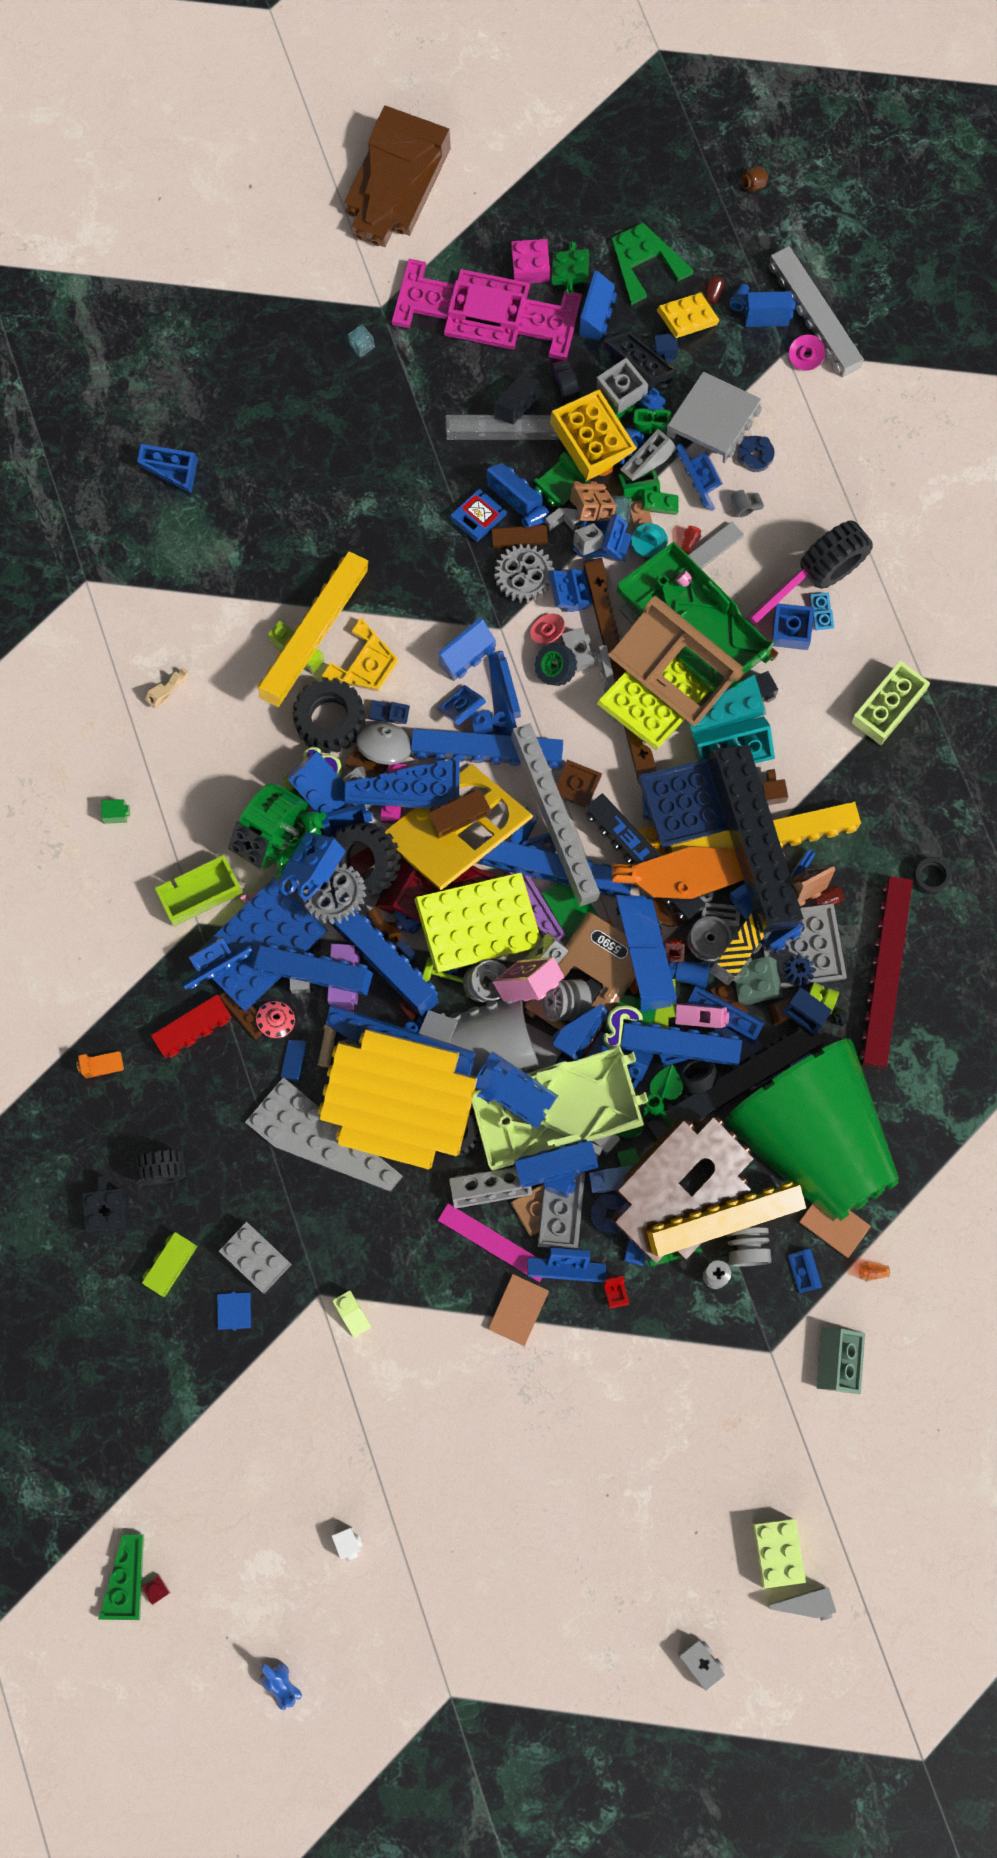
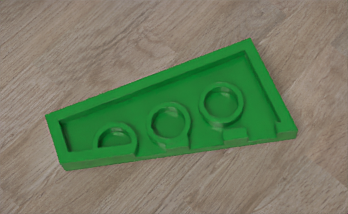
(124, 1589)

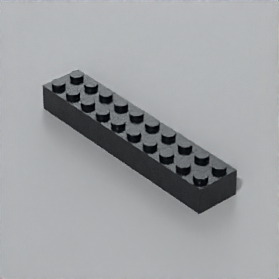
(755, 839)

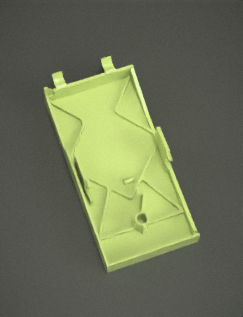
(591, 1104)

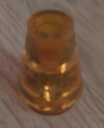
(873, 1271)

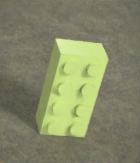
(890, 702)

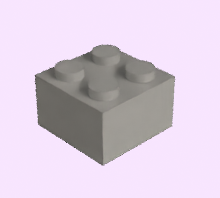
(622, 385)

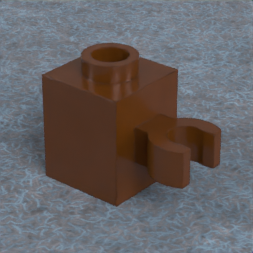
(774, 790)

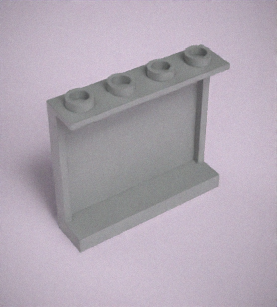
(715, 415)

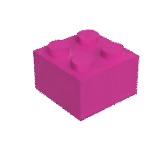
(531, 261)

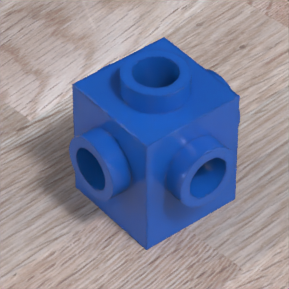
(409, 926)

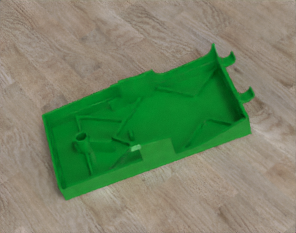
(702, 606)

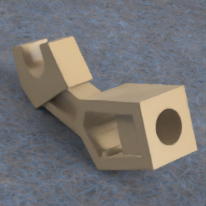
(161, 693)

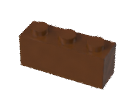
(458, 813)

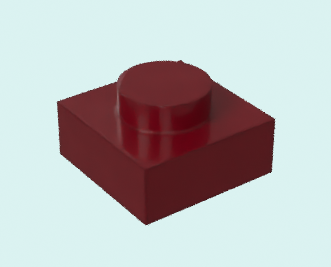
(156, 1590)

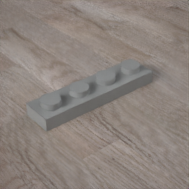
(606, 673)

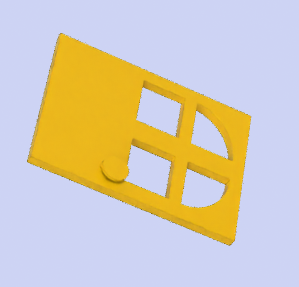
(450, 856)

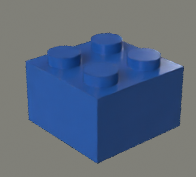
(792, 626)

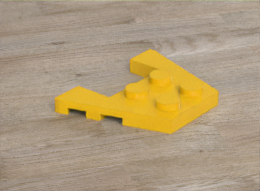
(371, 665)

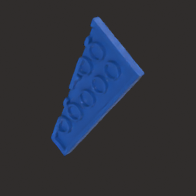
(410, 787)

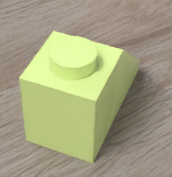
(351, 1313)

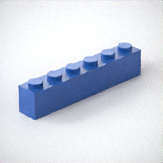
(313, 970)
(682, 1044)

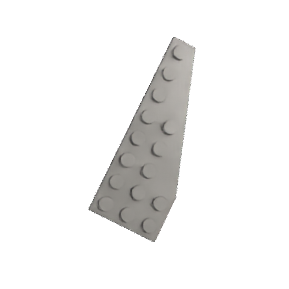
(293, 1125)

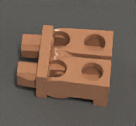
(592, 501)

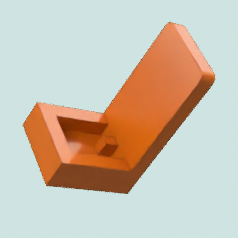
(100, 1064)

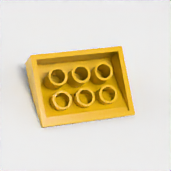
(592, 434)

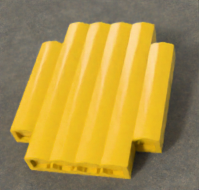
(397, 1098)

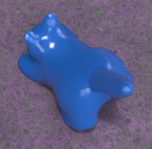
(278, 1683)

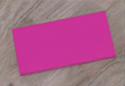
(776, 596)

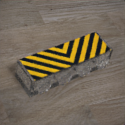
(739, 950)

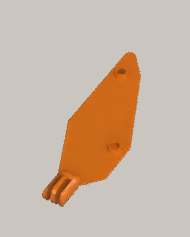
(682, 872)

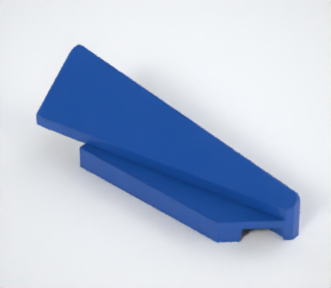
(503, 693)

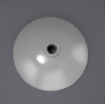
(384, 743)

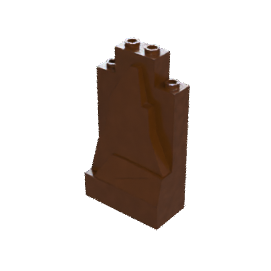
(396, 175)

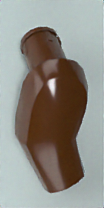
(389, 930)

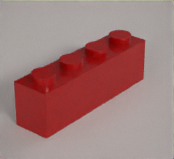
(191, 1026)

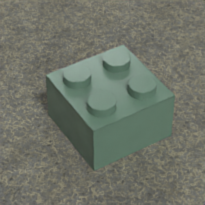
(759, 981)

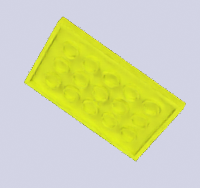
(643, 710)
(478, 922)

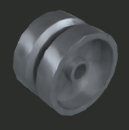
(708, 939)

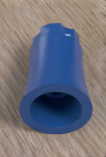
(690, 972)

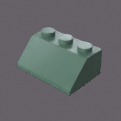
(840, 1360)

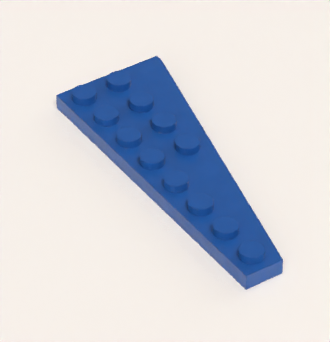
(353, 1024)

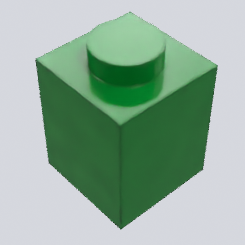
(114, 811)

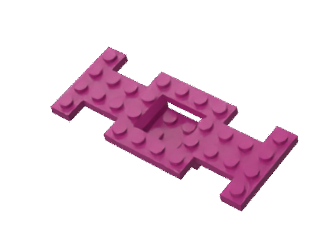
(487, 299)

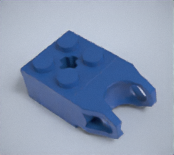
(311, 864)

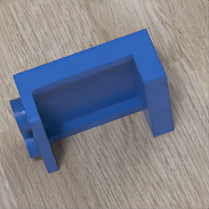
(613, 537)
(341, 818)

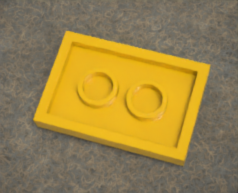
(688, 315)

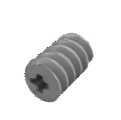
(721, 1268)

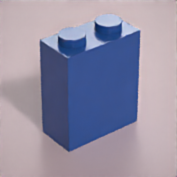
(769, 309)

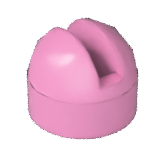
(683, 578)

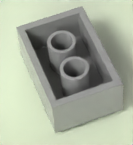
(255, 1257)

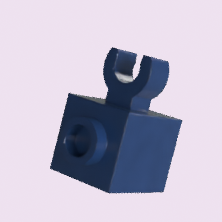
(666, 347)

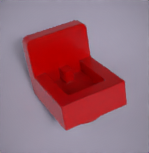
(615, 1291)

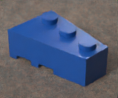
(169, 464)

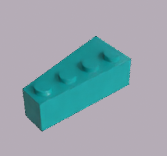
(734, 707)

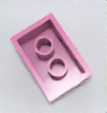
(528, 979)

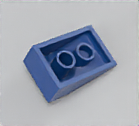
(577, 1035)

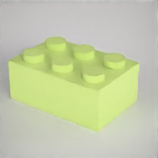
(779, 1553)

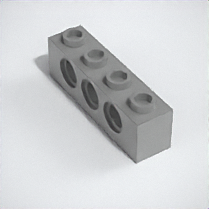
(484, 1194)

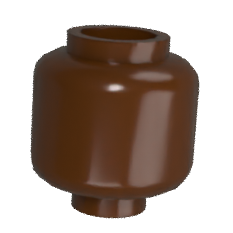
(754, 178)

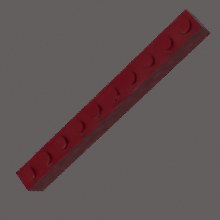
(886, 973)

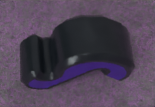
(566, 381)

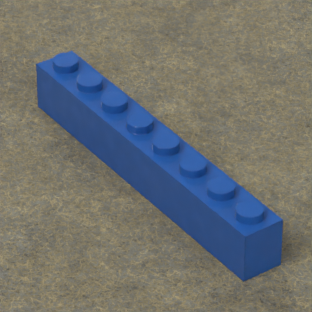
(478, 747)
(547, 866)

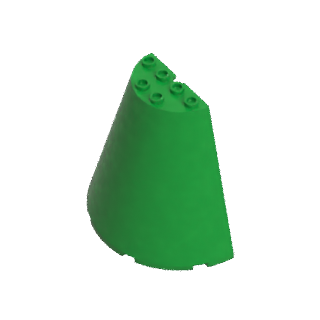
(820, 1131)

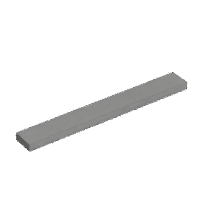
(702, 556)

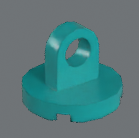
(648, 540)

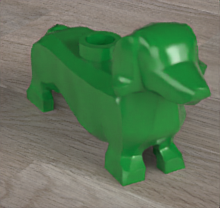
(313, 823)

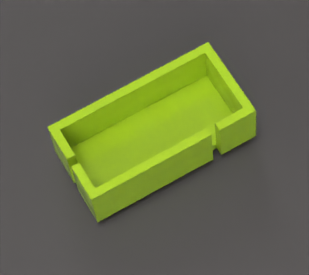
(199, 890)

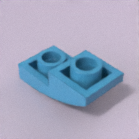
(822, 611)

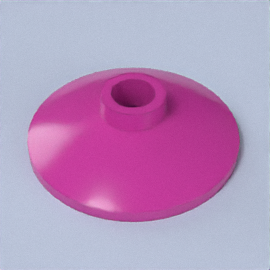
(805, 344)

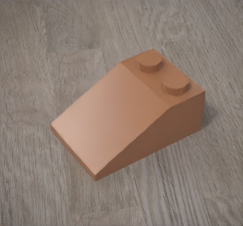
(812, 882)

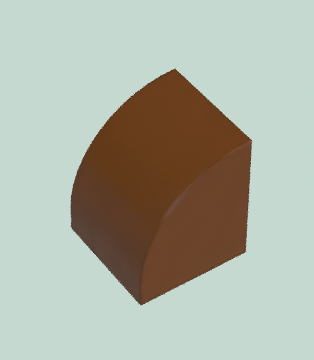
(776, 1014)

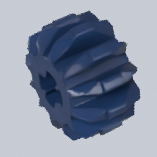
(792, 966)

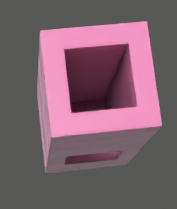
(702, 1015)

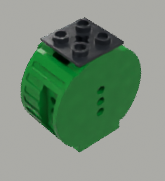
(268, 825)

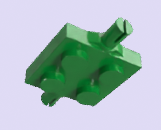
(570, 267)

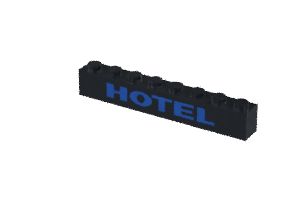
(634, 848)

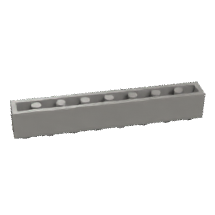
(815, 311)

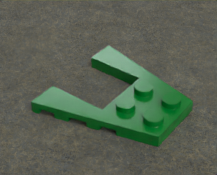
(639, 246)

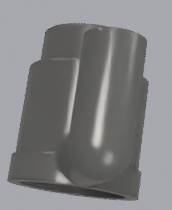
(743, 504)

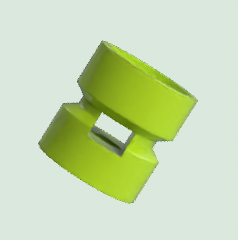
(827, 996)

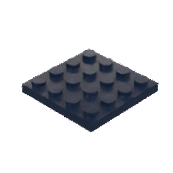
(683, 803)

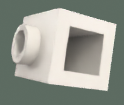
(347, 1544)

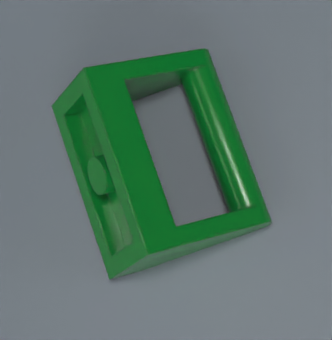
(635, 490)

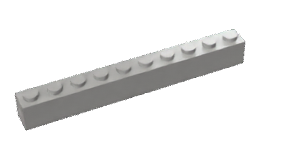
(555, 815)

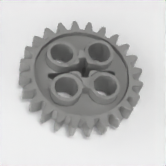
(517, 559)
(351, 888)

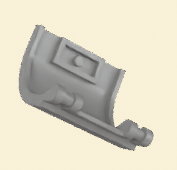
(496, 1029)

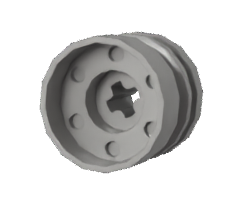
(486, 971)
(567, 1000)
(749, 1247)

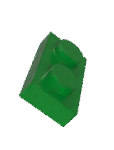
(660, 502)

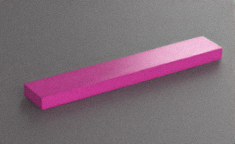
(486, 1238)

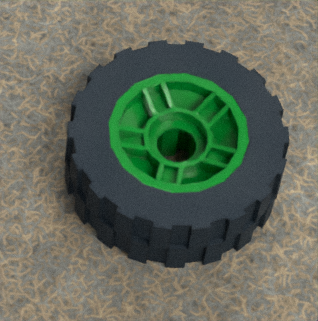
(546, 663)

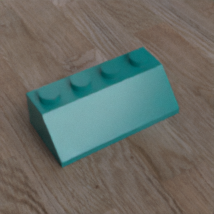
(751, 732)

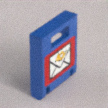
(481, 512)

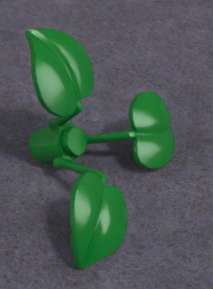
(664, 1085)

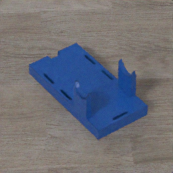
(517, 1094)

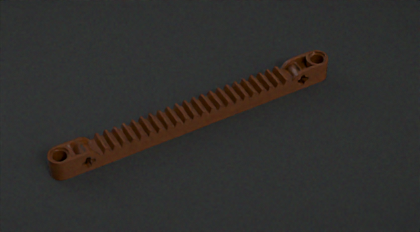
(609, 634)

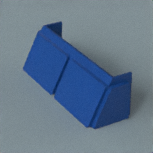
(646, 952)

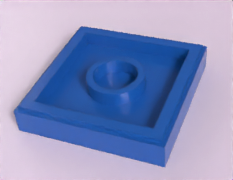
(461, 705)

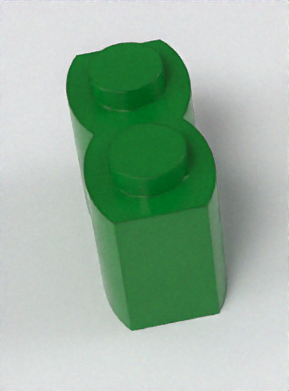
(650, 421)

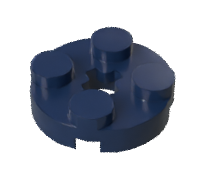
(759, 444)
(598, 1212)

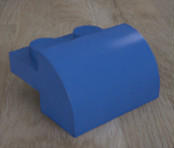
(570, 589)

